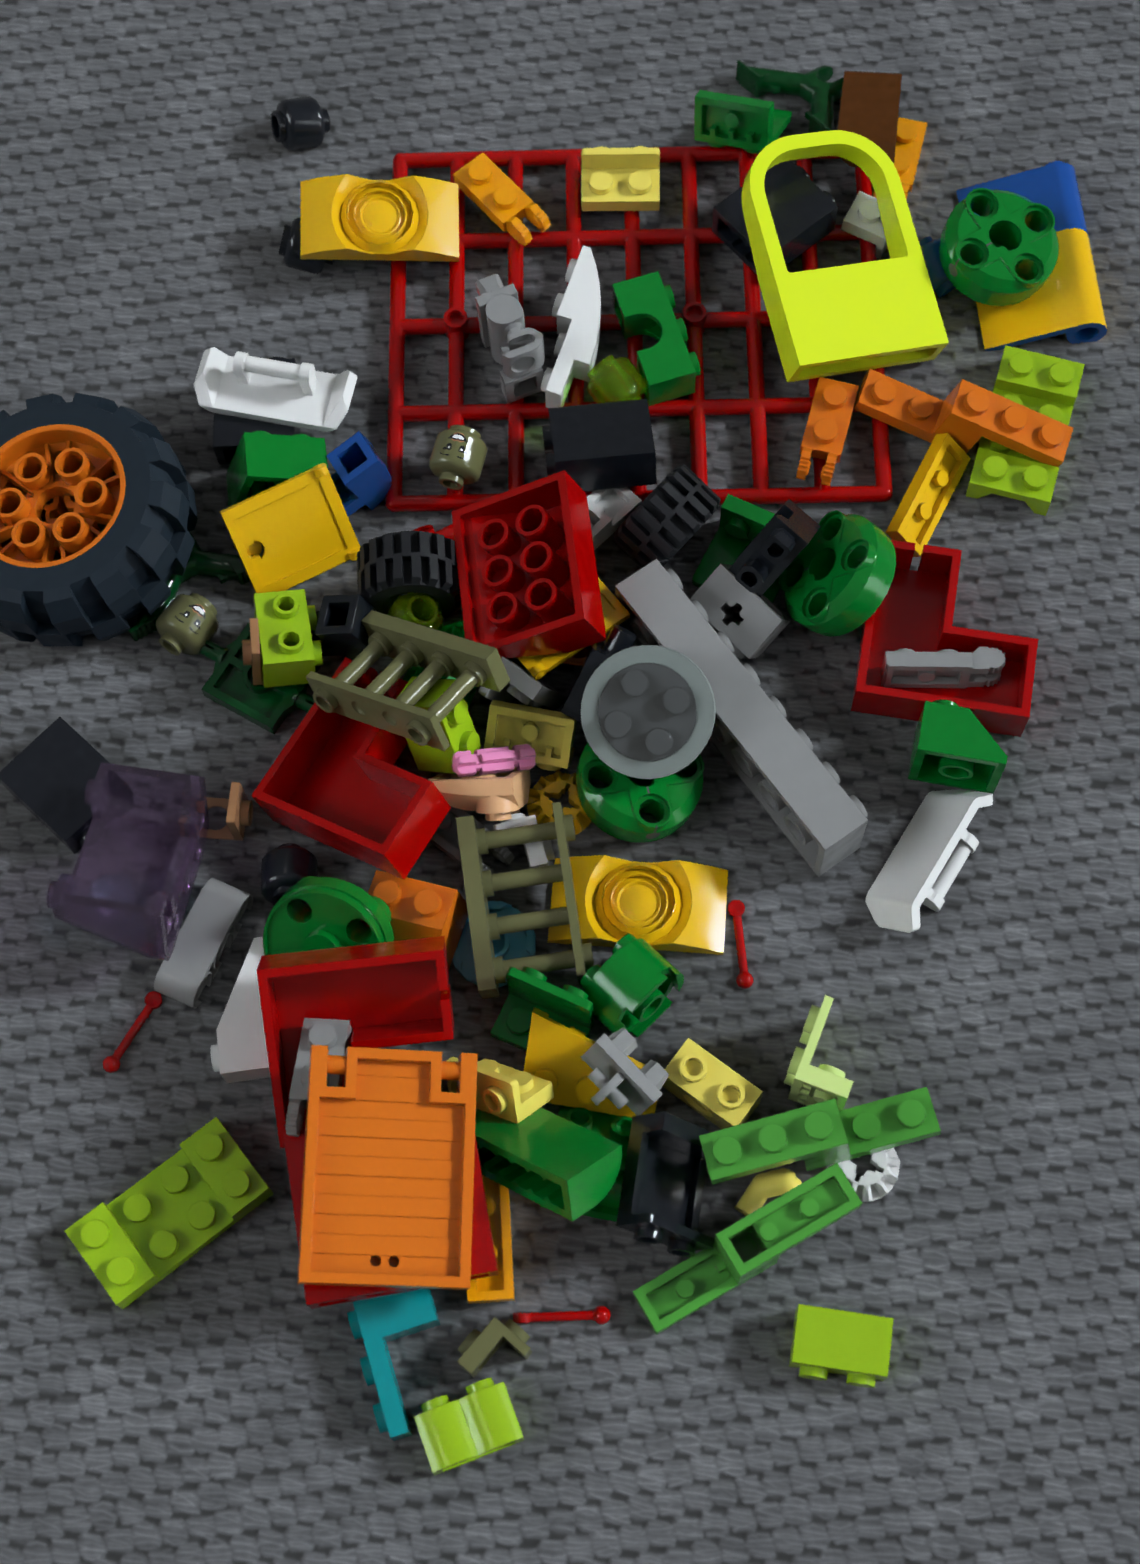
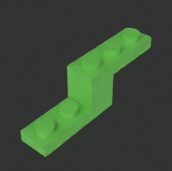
(819, 1135)
(747, 1248)

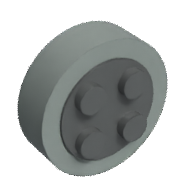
(648, 711)

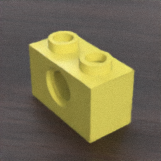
(711, 1086)

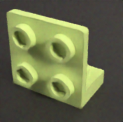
(811, 1083)

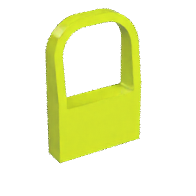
(849, 313)

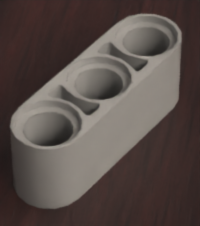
(201, 941)

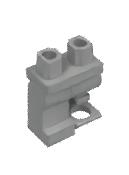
(511, 344)

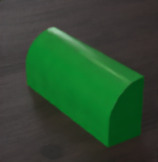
(548, 1160)

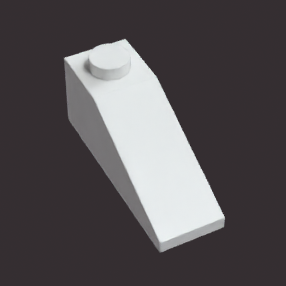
(240, 1033)

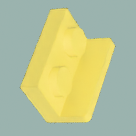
(620, 179)
(543, 729)
(507, 1091)

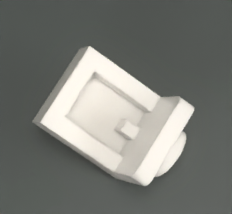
(865, 222)
(537, 852)

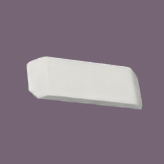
(273, 390)
(926, 859)

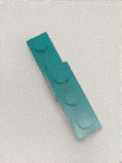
(383, 1321)

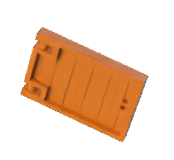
(388, 1170)

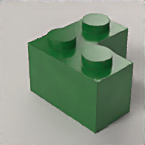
(270, 459)

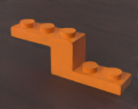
(966, 415)

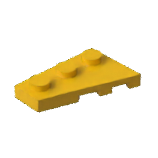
(556, 1055)

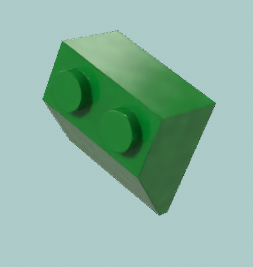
(955, 749)

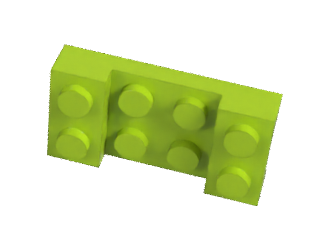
(1047, 387)
(169, 1214)

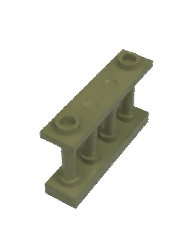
(409, 646)
(482, 884)

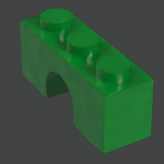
(647, 309)

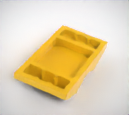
(379, 219)
(663, 902)

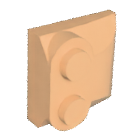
(488, 794)

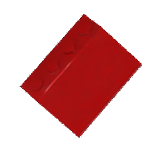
(529, 570)

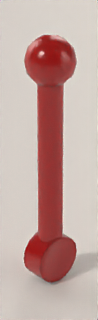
(736, 909)
(153, 1001)
(600, 1315)

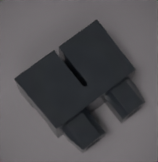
(774, 548)

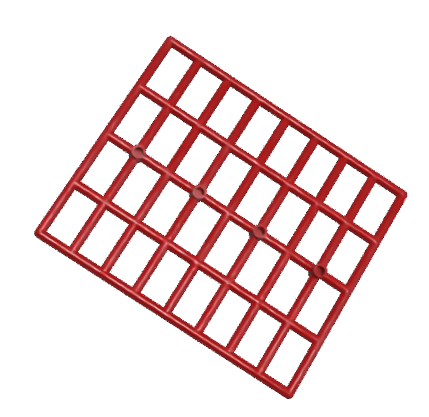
(458, 327)

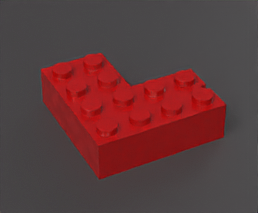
(920, 618)
(344, 791)
(386, 990)

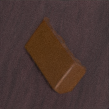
(871, 108)

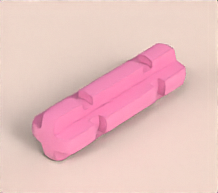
(493, 760)

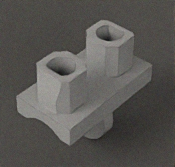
(619, 1077)

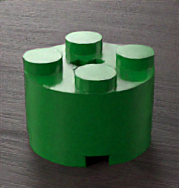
(631, 986)

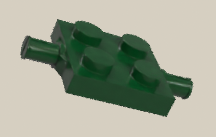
(234, 688)

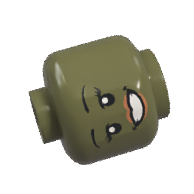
(458, 456)
(187, 624)

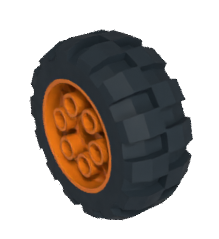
(98, 469)

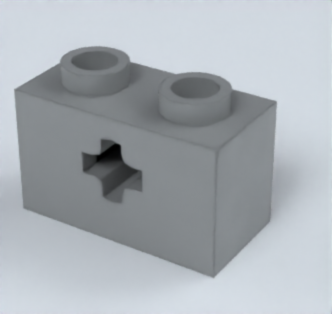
(761, 617)

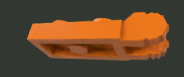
(827, 426)

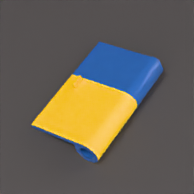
(1071, 294)

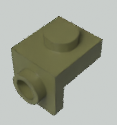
(481, 1346)

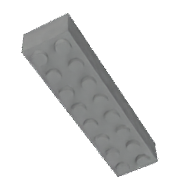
(749, 725)

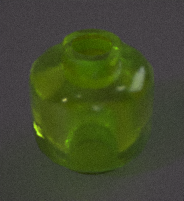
(615, 381)
(419, 609)

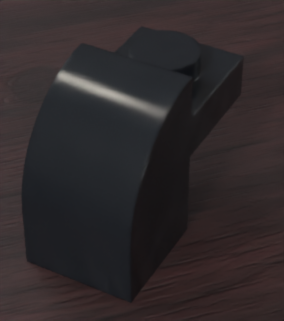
(341, 626)

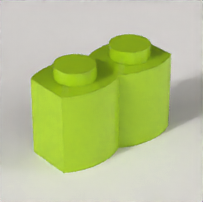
(467, 1426)

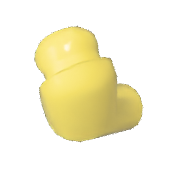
(766, 1186)

